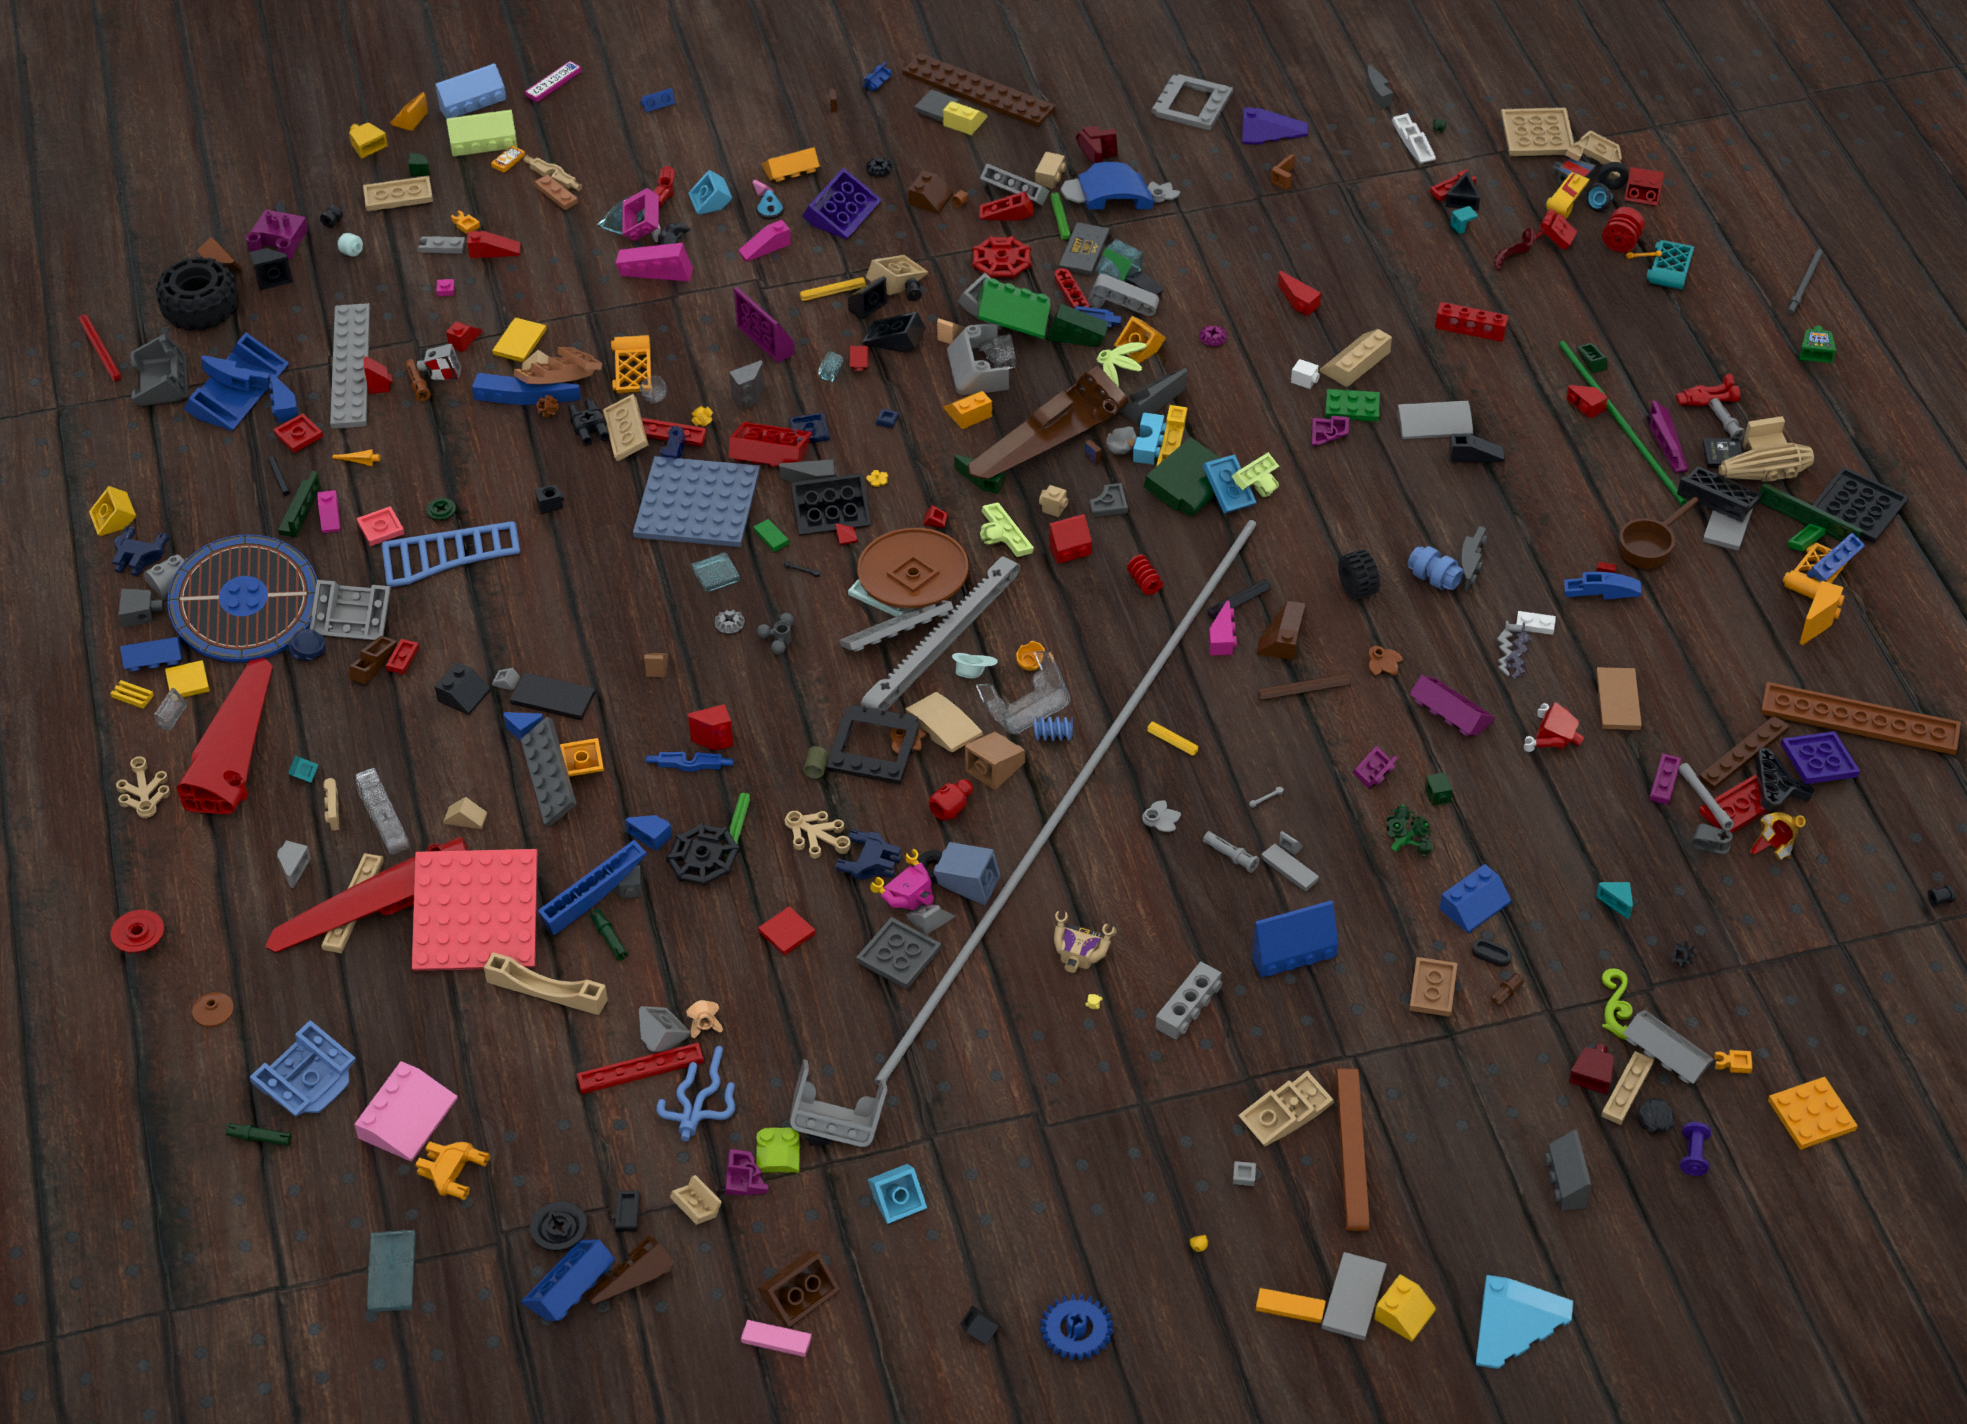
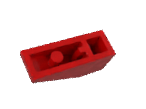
(1009, 208)
(485, 244)
(1300, 295)

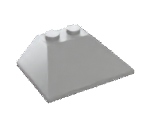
(349, 610)

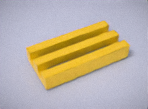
(134, 692)

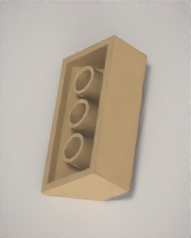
(1358, 357)

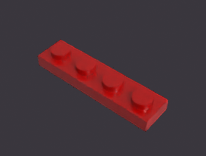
(659, 430)

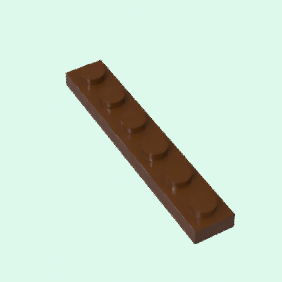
(1743, 752)

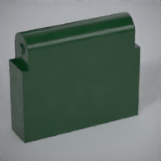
(1181, 478)

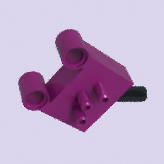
(278, 231)

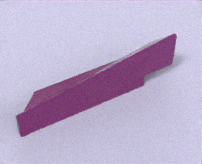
(1666, 435)

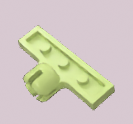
(1258, 474)
(1003, 530)

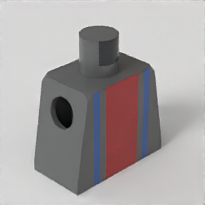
(1578, 167)

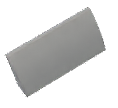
(1434, 419)

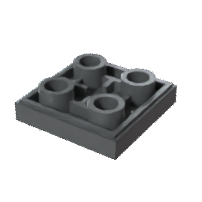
(933, 104)

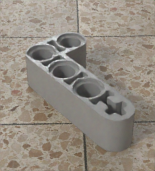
(1122, 294)

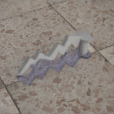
(1513, 655)

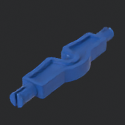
(679, 761)

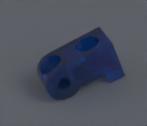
(675, 443)

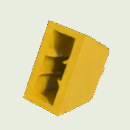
(367, 139)

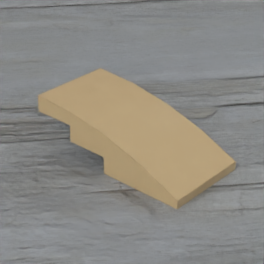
(944, 722)
(1286, 1109)

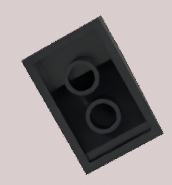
(896, 332)

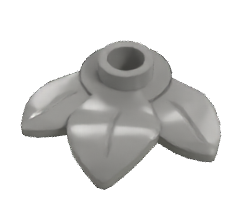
(1162, 192)
(1162, 817)

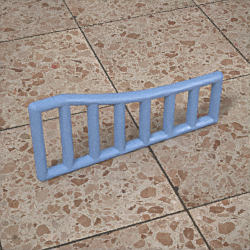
(444, 565)

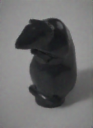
(671, 233)

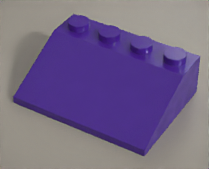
(841, 205)

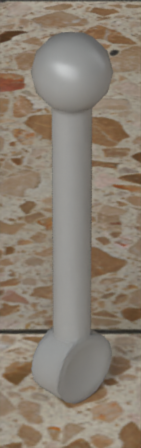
(1279, 791)

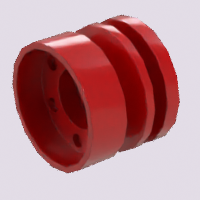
(1623, 229)

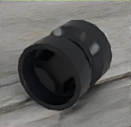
(331, 216)

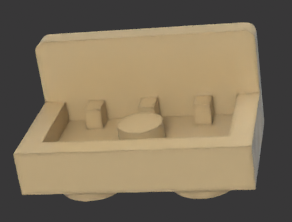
(697, 1201)

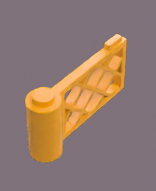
(631, 347)
(1799, 581)

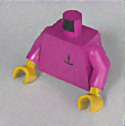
(908, 888)

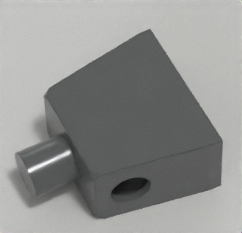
(138, 607)

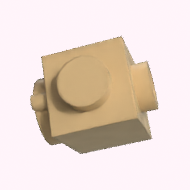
(1053, 500)

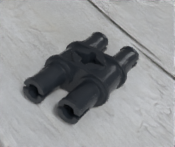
(588, 421)

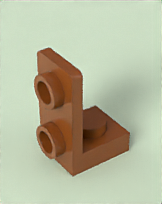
(1280, 173)

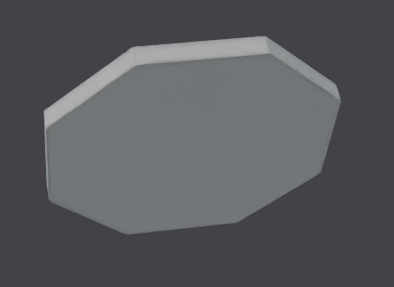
(1072, 191)

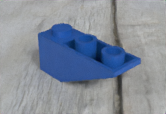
(284, 401)

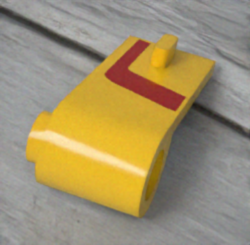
(1564, 197)

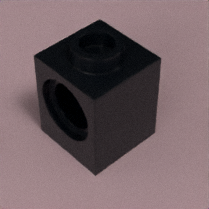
(549, 498)

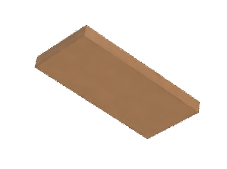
(1618, 698)

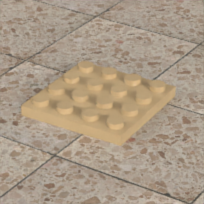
(1537, 131)

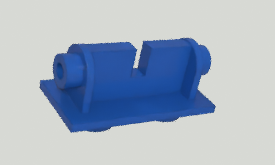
(875, 79)
(658, 100)

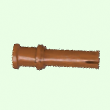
(418, 384)

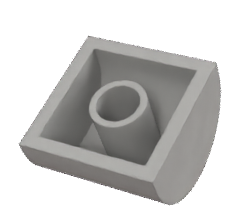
(162, 574)

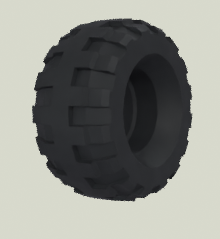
(196, 293)

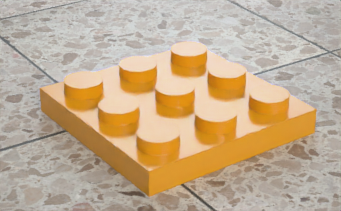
(1812, 1113)

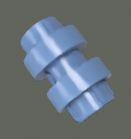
(1442, 571)

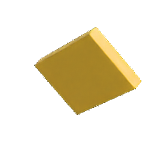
(519, 340)

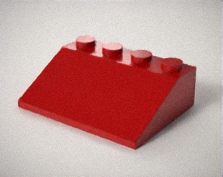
(768, 444)

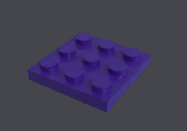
(1820, 757)

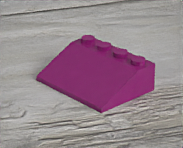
(762, 328)

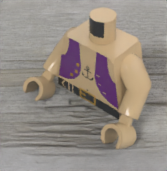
(1080, 946)

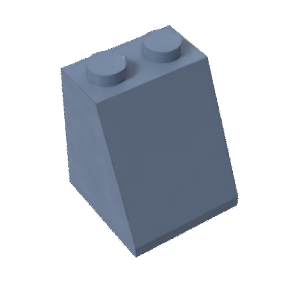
(968, 871)

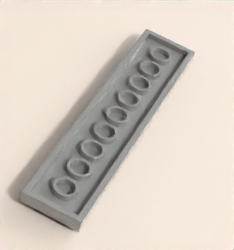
(349, 381)

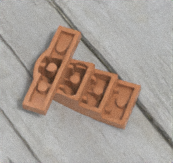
(571, 367)

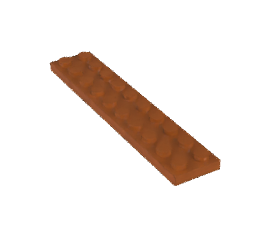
(1861, 718)

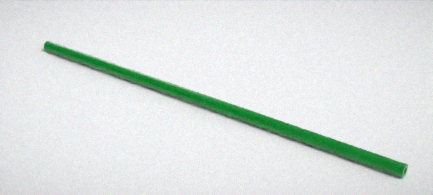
(1618, 417)

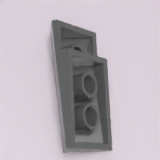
(1155, 395)

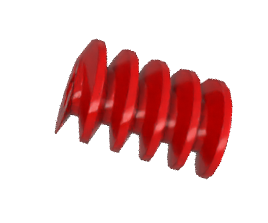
(1144, 575)

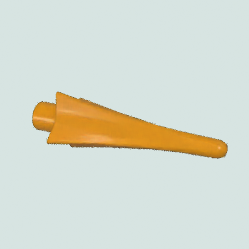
(364, 457)

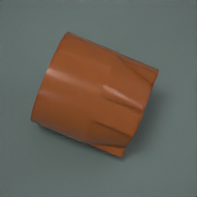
(959, 198)

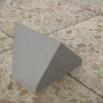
(928, 918)

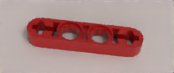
(1070, 292)

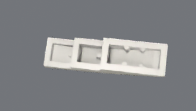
(1413, 139)

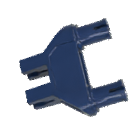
(136, 552)
(875, 858)

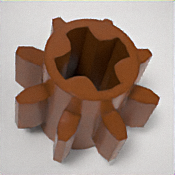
(547, 406)

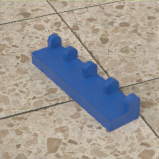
(1836, 558)

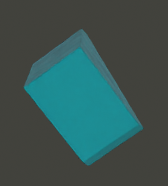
(1617, 896)

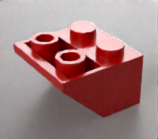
(1644, 186)

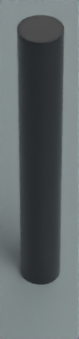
(279, 477)

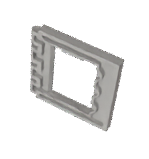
(1211, 110)

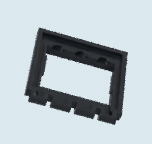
(871, 767)

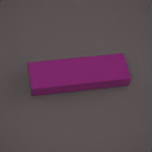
(1665, 779)

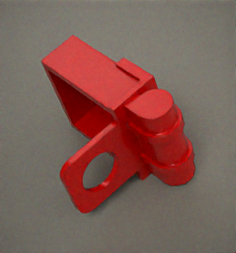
(1557, 229)

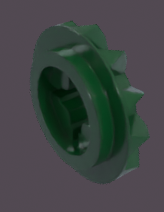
(440, 504)

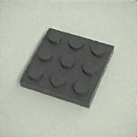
(898, 953)

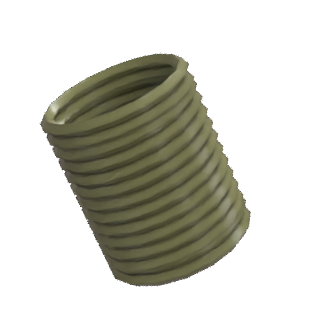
(815, 762)

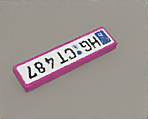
(553, 81)

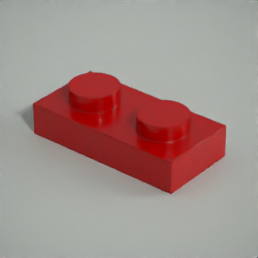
(402, 656)

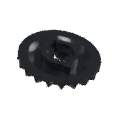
(565, 1215)

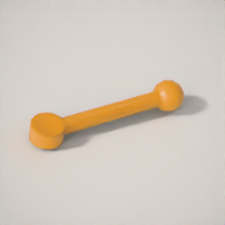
(1630, 255)

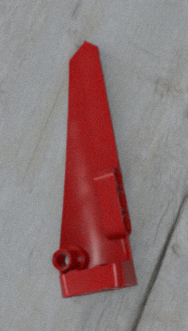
(224, 754)
(385, 891)

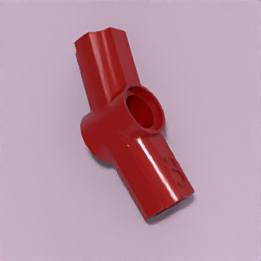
(665, 184)

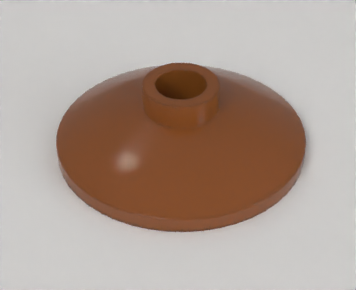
(214, 1015)

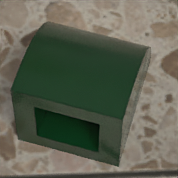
(418, 165)

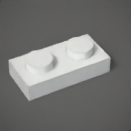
(1536, 622)

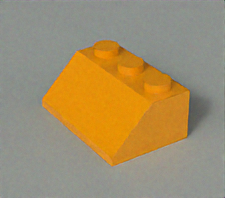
(791, 165)

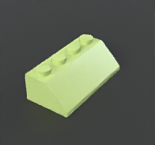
(481, 133)

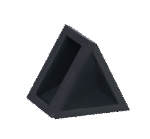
(1463, 194)

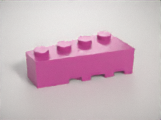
(656, 262)

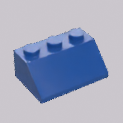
(152, 653)
(1475, 898)

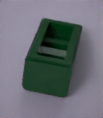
(1595, 359)

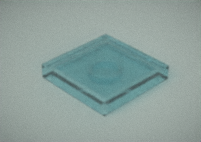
(715, 572)

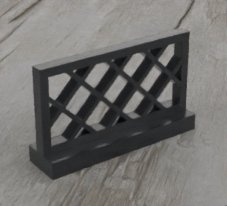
(1720, 501)

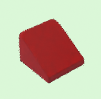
(935, 517)
(1606, 567)

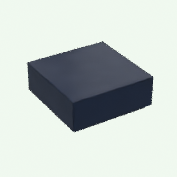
(887, 418)

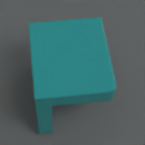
(1460, 217)
(303, 769)

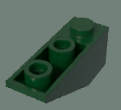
(990, 485)

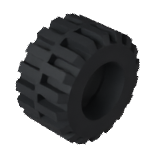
(1358, 574)

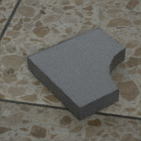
(1110, 502)

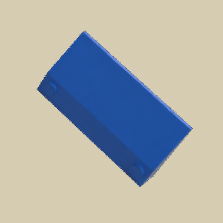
(227, 405)

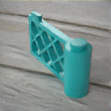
(1669, 276)

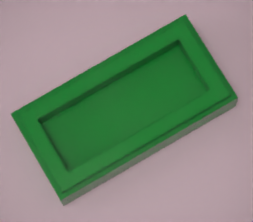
(771, 535)
(1806, 537)

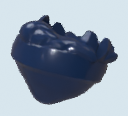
(306, 645)

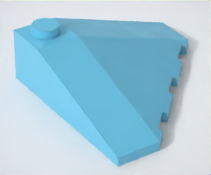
(1515, 1317)

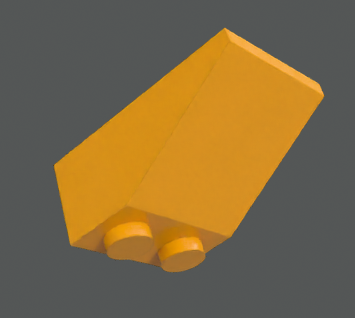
(1822, 610)

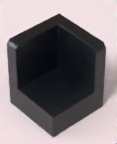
(979, 1325)

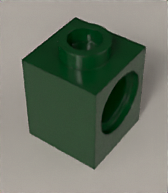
(1438, 788)

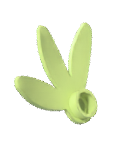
(1109, 358)

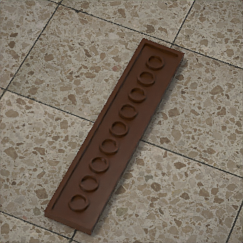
(979, 90)

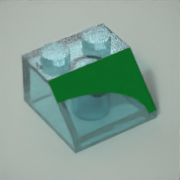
(1120, 260)

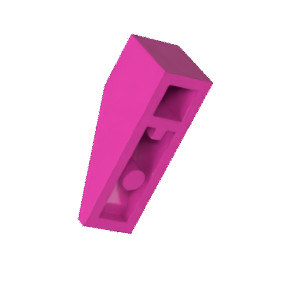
(766, 241)

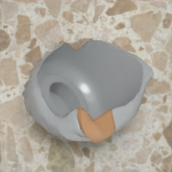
(1121, 440)

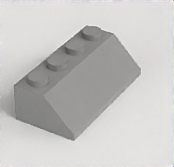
(1668, 1047)

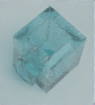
(831, 366)

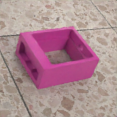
(643, 200)

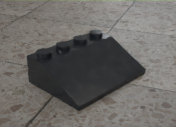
(829, 502)

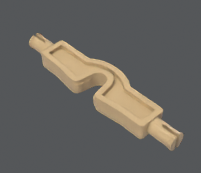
(557, 172)

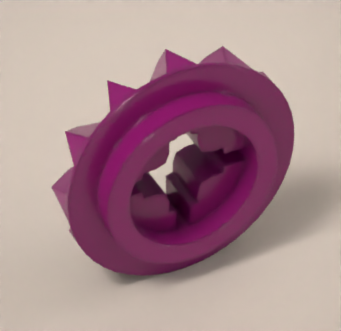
(1219, 337)

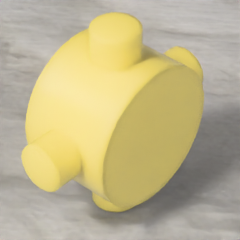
(1093, 1001)

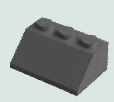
(1568, 1172)

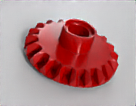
(137, 931)

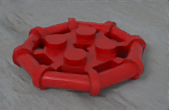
(1010, 257)

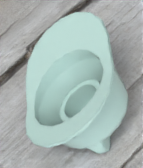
(972, 665)

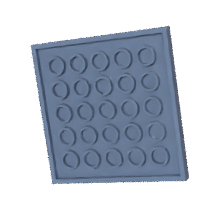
(697, 501)

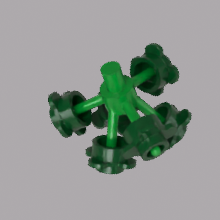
(1397, 830)

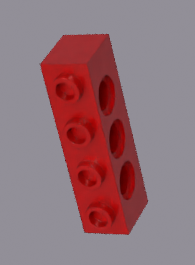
(1471, 321)

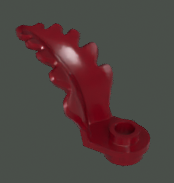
(1528, 238)

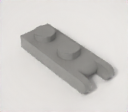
(442, 245)

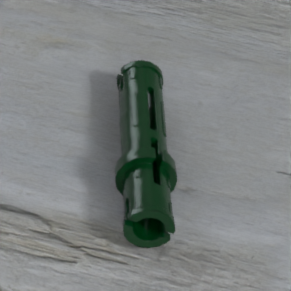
(604, 927)
(259, 1134)

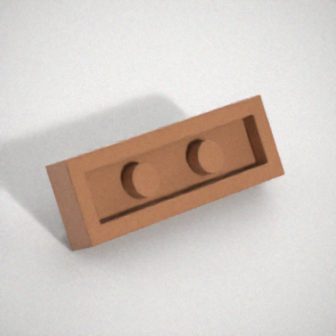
(556, 192)

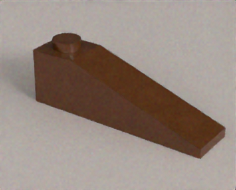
(1283, 633)
(645, 1263)

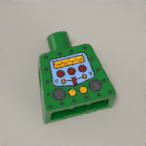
(1818, 346)

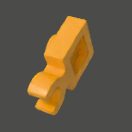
(465, 224)
(1737, 1061)

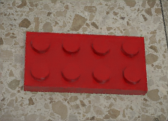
(1740, 804)

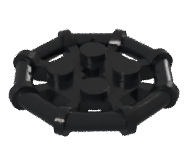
(706, 862)

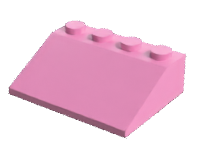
(404, 1112)

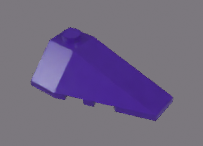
(1264, 125)

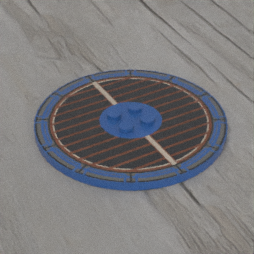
(242, 598)

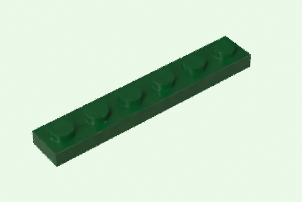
(1807, 513)

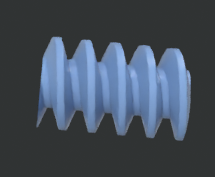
(1053, 728)

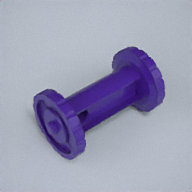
(1696, 1133)

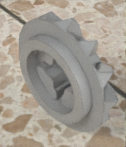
(729, 627)

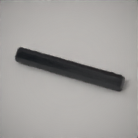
(1240, 597)

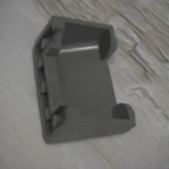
(161, 372)

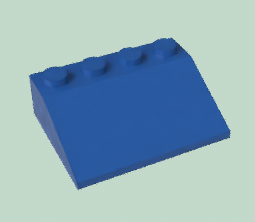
(1295, 939)

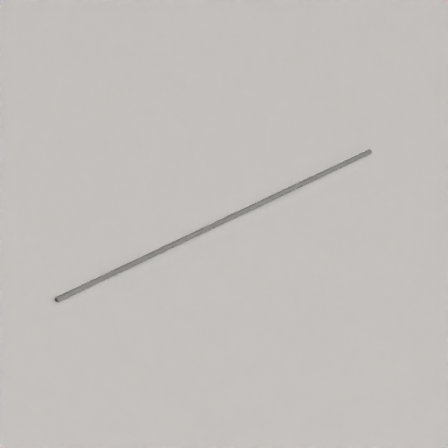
(1062, 807)

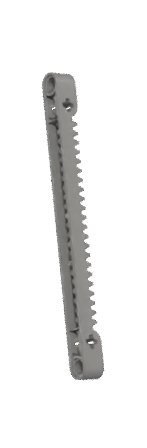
(888, 690)

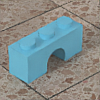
(1147, 445)

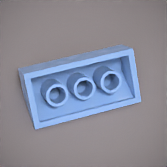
(470, 91)

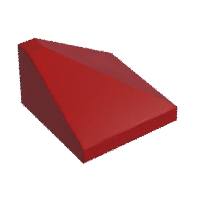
(845, 534)

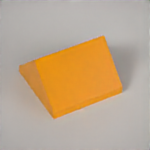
(412, 113)
(582, 757)

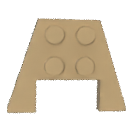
(1598, 148)

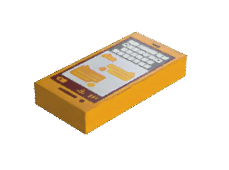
(508, 159)

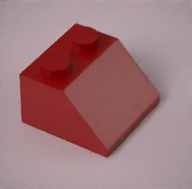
(1070, 539)
(711, 728)

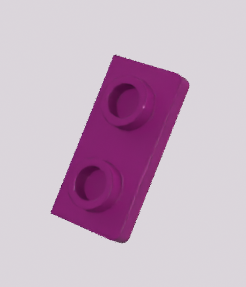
(1373, 767)

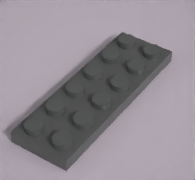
(548, 772)

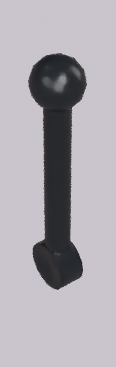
(816, 573)

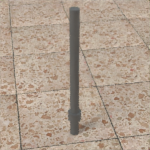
(1796, 300)

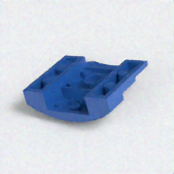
(1114, 181)

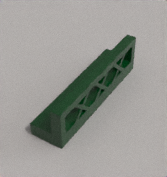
(300, 506)

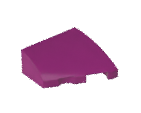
(1328, 429)
(743, 1175)

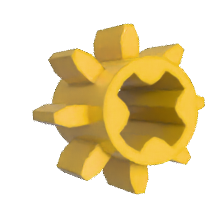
(702, 416)

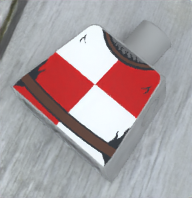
(441, 363)

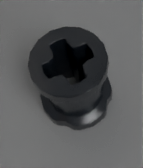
(916, 285)
(1941, 895)

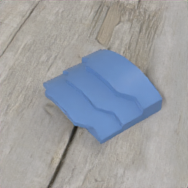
(306, 1074)

